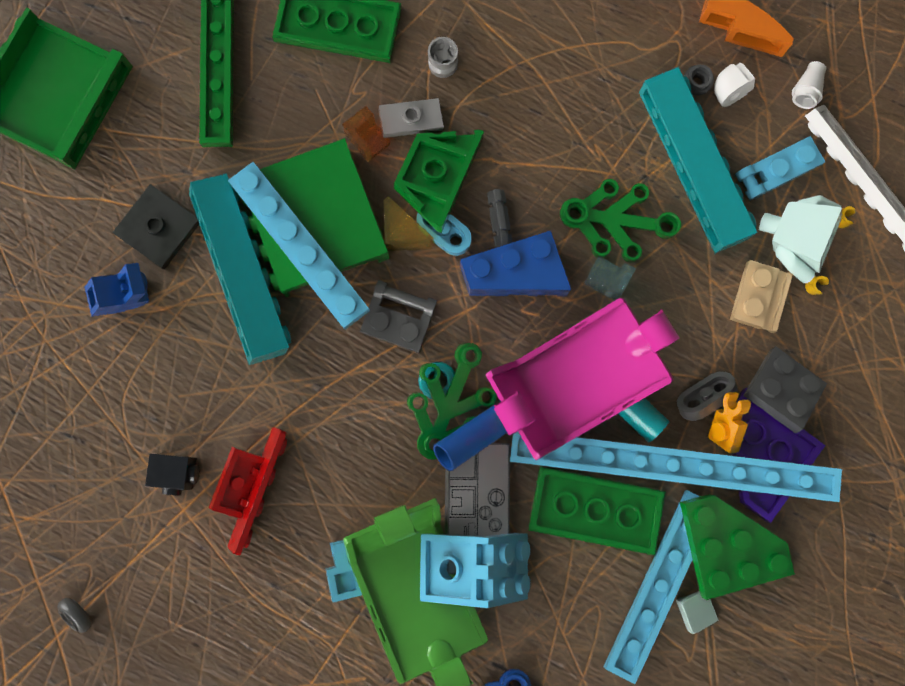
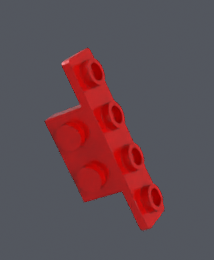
(243, 486)

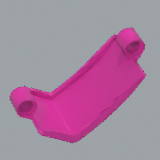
(582, 377)

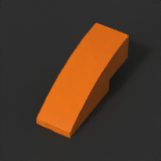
(747, 25)

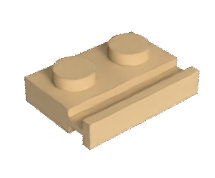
(761, 296)

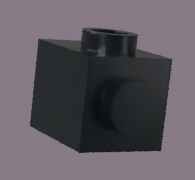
(172, 473)

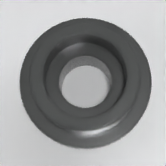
(704, 74)

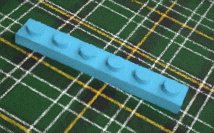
(299, 245)
(652, 600)

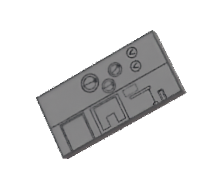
(479, 495)

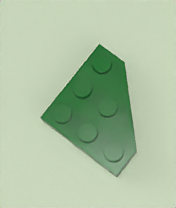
(730, 548)

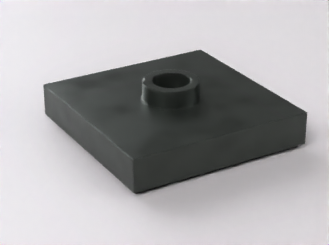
(156, 226)

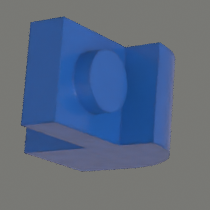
(117, 292)

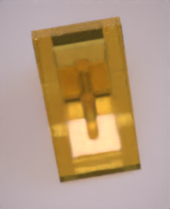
(403, 231)

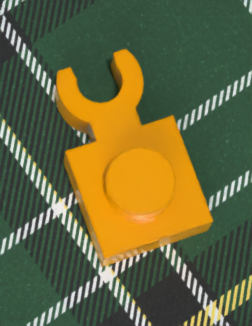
(727, 427)

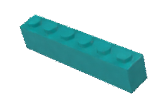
(697, 160)
(238, 269)

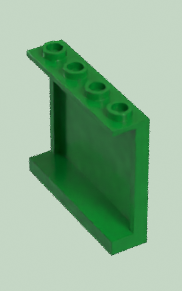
(56, 88)
(331, 205)

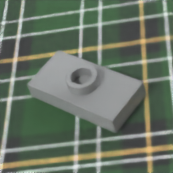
(411, 118)

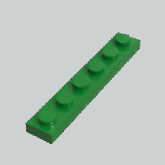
(216, 73)

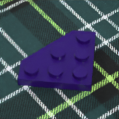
(772, 441)

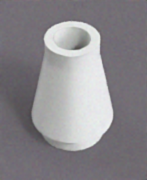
(810, 86)

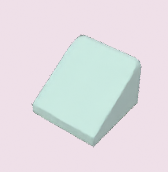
(696, 612)

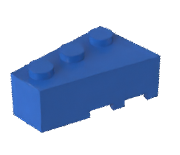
(517, 268)

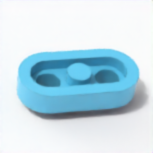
(452, 228)

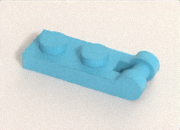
(781, 168)

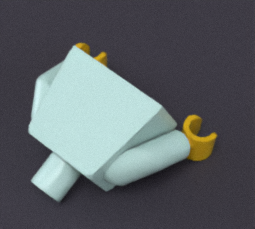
(805, 236)

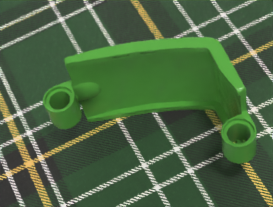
(412, 632)

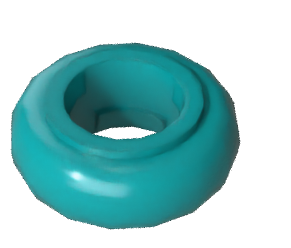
(444, 368)

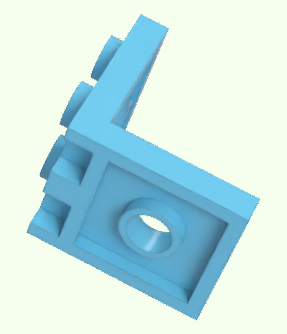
(488, 569)

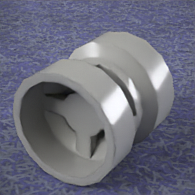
(440, 51)

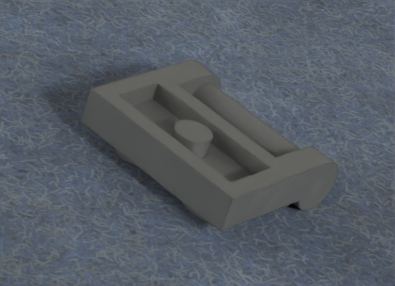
(394, 326)

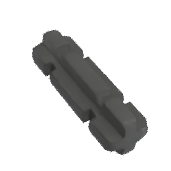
(499, 217)

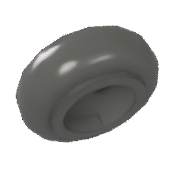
(74, 615)

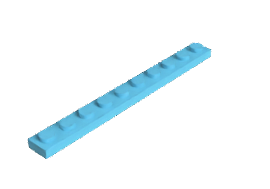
(688, 467)

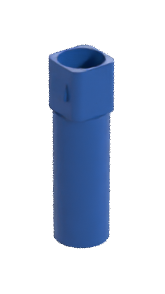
(469, 439)

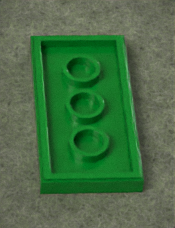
(340, 26)
(596, 510)

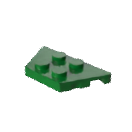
(436, 173)

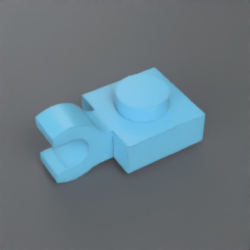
(341, 577)

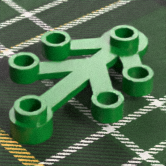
(614, 220)
(448, 405)

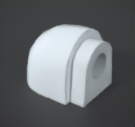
(733, 84)

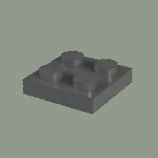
(785, 389)

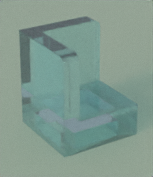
(609, 278)

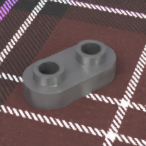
(705, 396)

